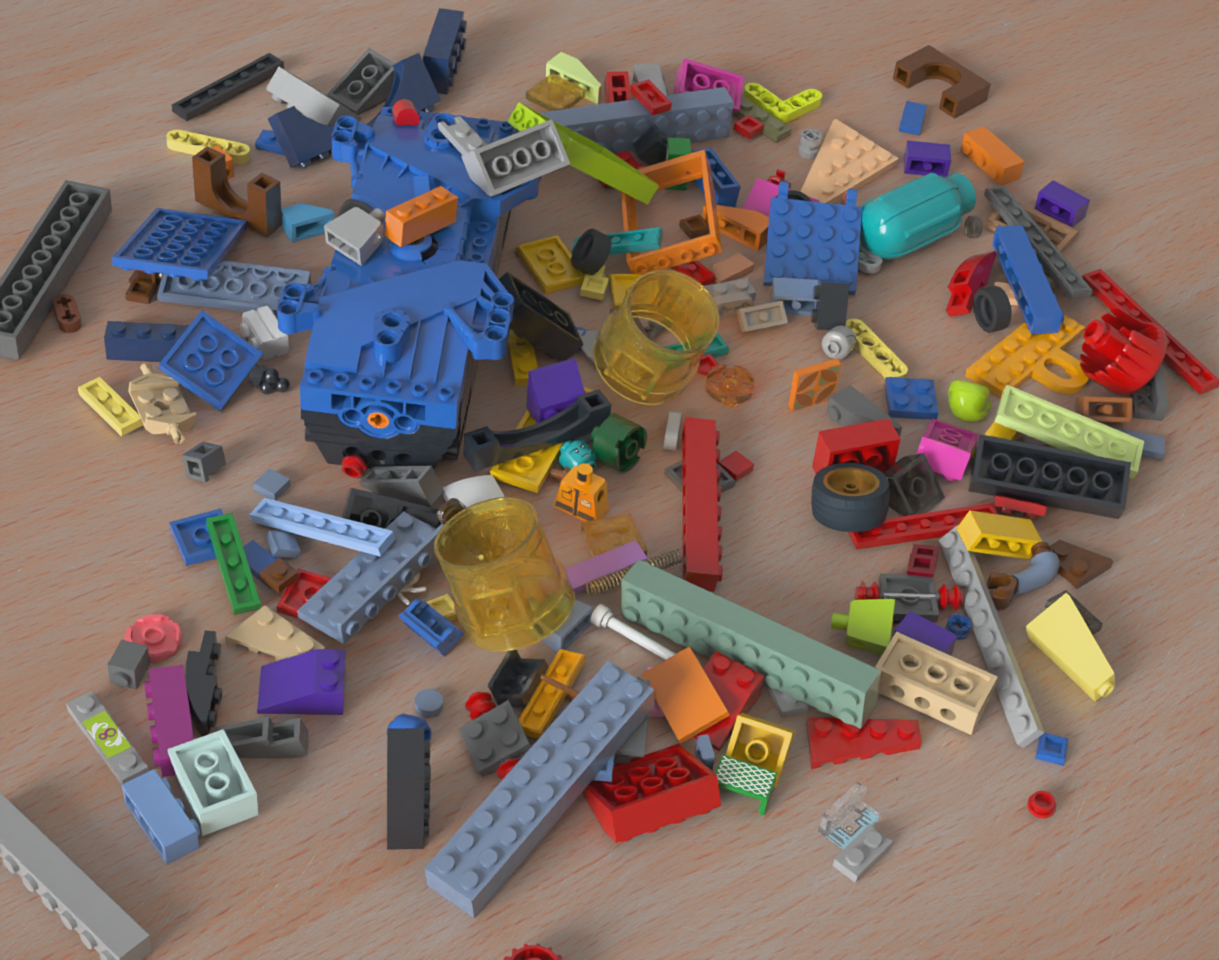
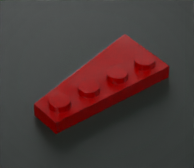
(836, 741)

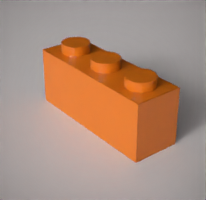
(992, 155)
(420, 216)

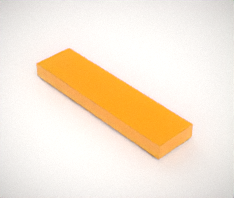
(547, 698)

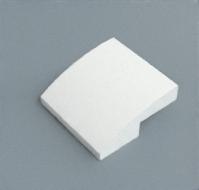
(473, 490)

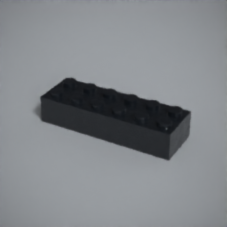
(1050, 476)

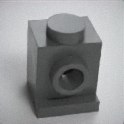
(203, 461)

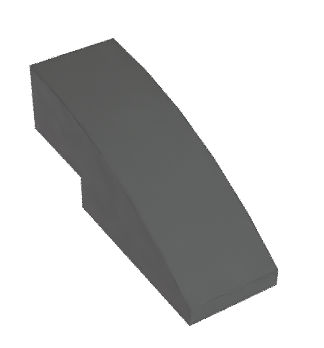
(267, 739)

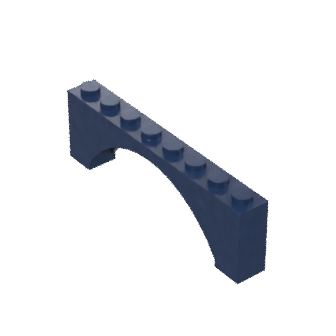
(306, 139)

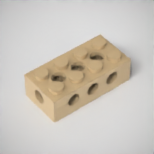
(934, 682)

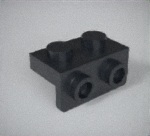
(516, 679)

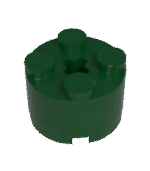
(618, 442)

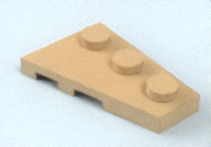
(272, 635)

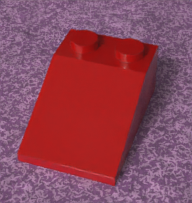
(738, 690)

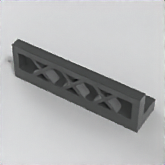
(1155, 400)

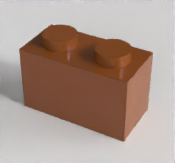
(1105, 409)

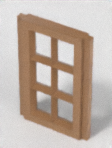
(1048, 222)

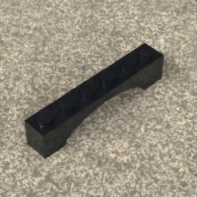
(488, 447)

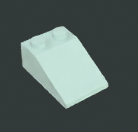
(214, 782)

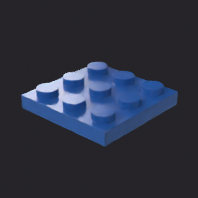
(210, 360)

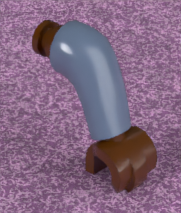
(1041, 572)

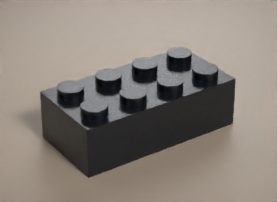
(541, 320)
(407, 788)

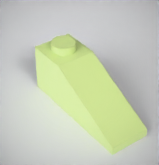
(576, 73)

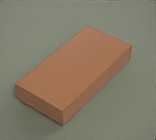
(731, 268)

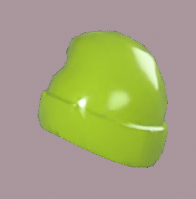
(969, 401)

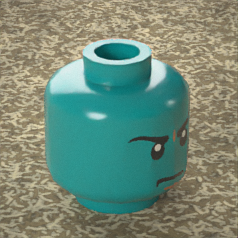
(576, 453)

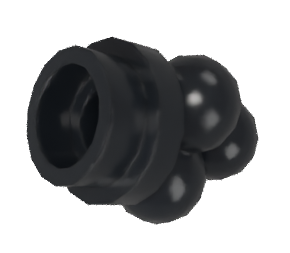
(268, 379)

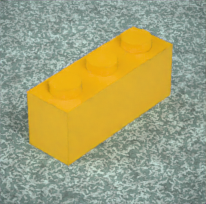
(998, 534)

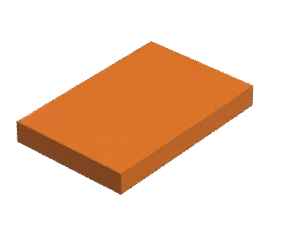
(685, 695)

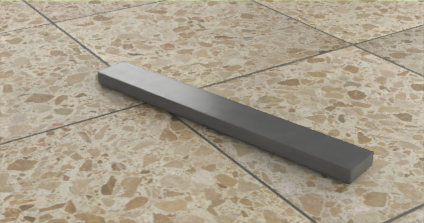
(1047, 253)

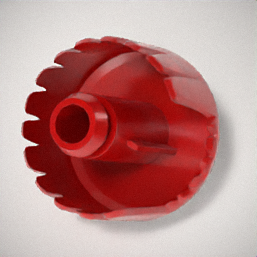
(1122, 352)

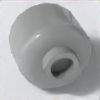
(839, 342)

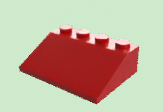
(653, 793)

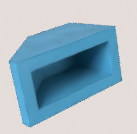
(304, 221)

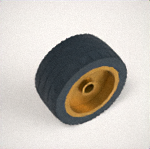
(850, 497)

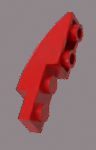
(966, 281)

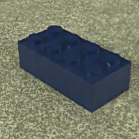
(445, 48)

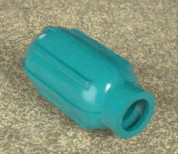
(915, 214)

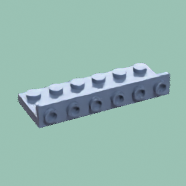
(233, 287)
(371, 580)

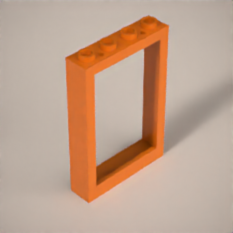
(667, 175)

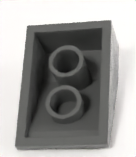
(365, 82)

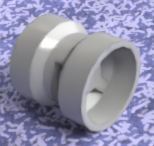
(810, 143)

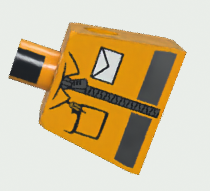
(583, 494)

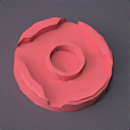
(157, 633)

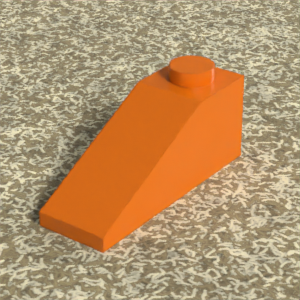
(742, 225)

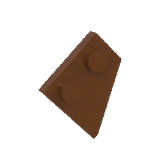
(1078, 564)

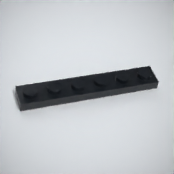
(227, 87)

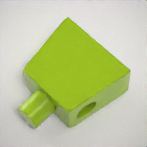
(867, 624)

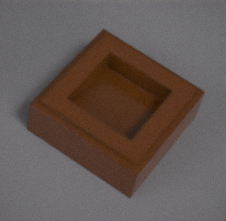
(694, 226)
(141, 291)

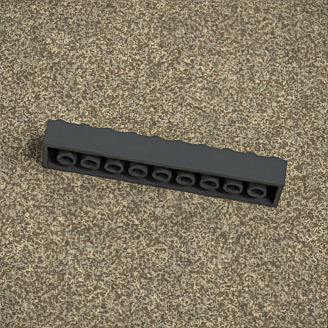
(48, 262)

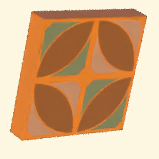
(814, 384)

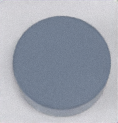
(428, 703)

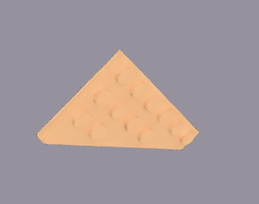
(845, 163)

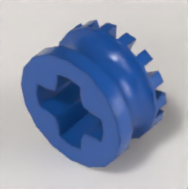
(963, 622)

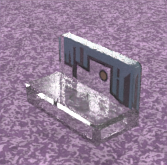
(848, 817)

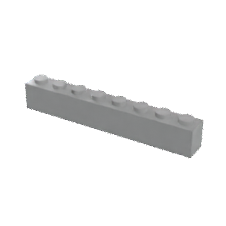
(68, 889)

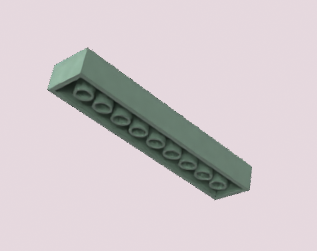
(783, 656)

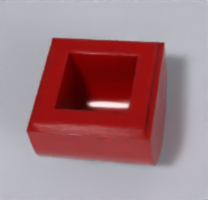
(405, 113)

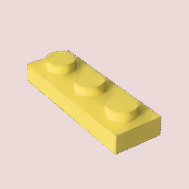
(110, 406)

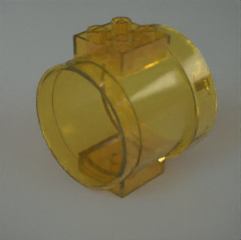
(637, 365)
(503, 575)

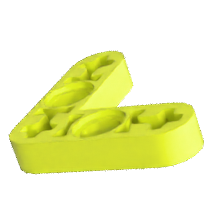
(783, 110)

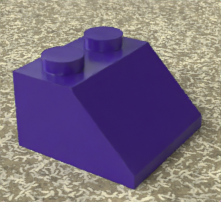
(553, 389)

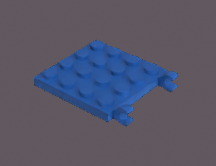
(813, 239)

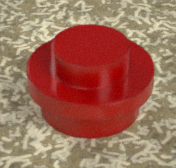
(353, 466)
(1041, 804)

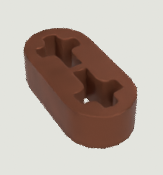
(70, 312)

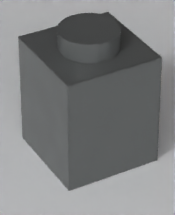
(128, 664)

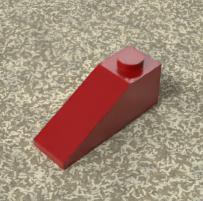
(617, 87)

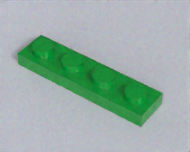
(233, 564)

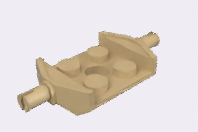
(156, 392)

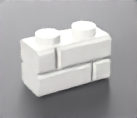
(263, 332)

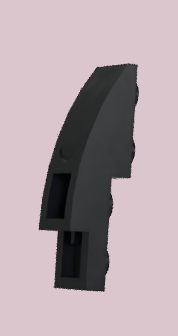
(203, 684)

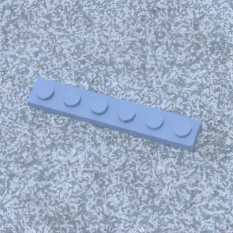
(322, 527)

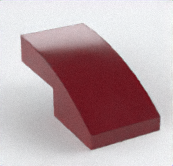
(923, 560)

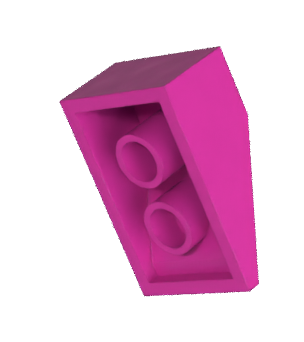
(698, 76)
(947, 448)

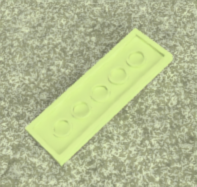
(1066, 428)

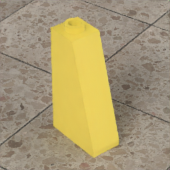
(1071, 646)

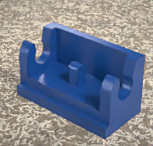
(431, 626)

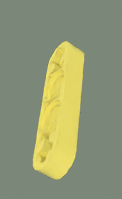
(184, 142)
(887, 368)

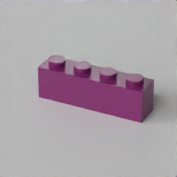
(170, 713)

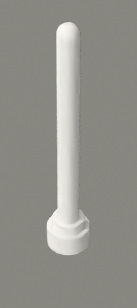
(604, 618)

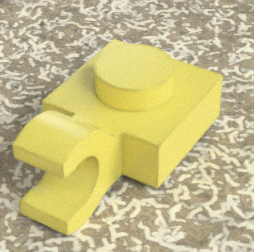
(595, 285)

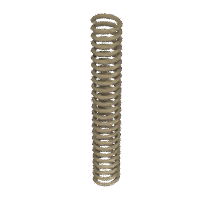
(656, 559)

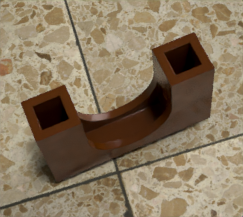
(928, 63)
(215, 192)

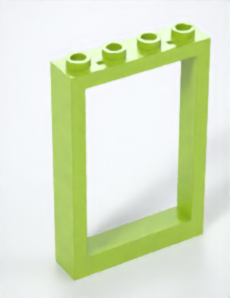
(591, 157)

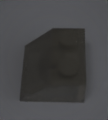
(912, 485)

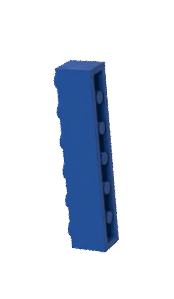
(1027, 280)

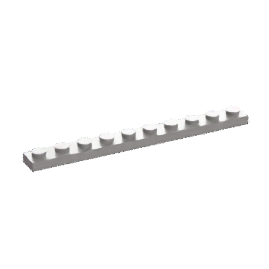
(992, 640)

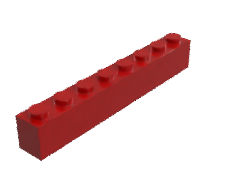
(699, 503)

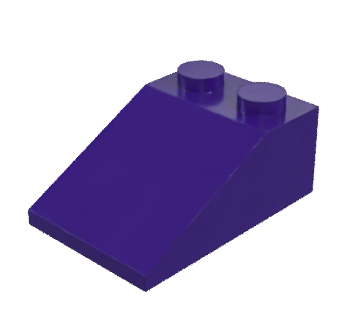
(304, 684)

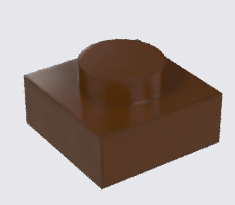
(279, 575)

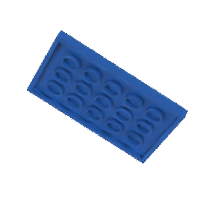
(180, 244)

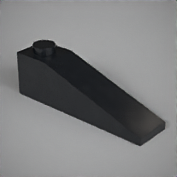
(383, 510)

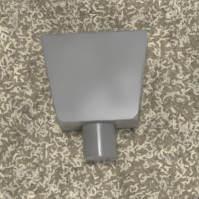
(356, 233)

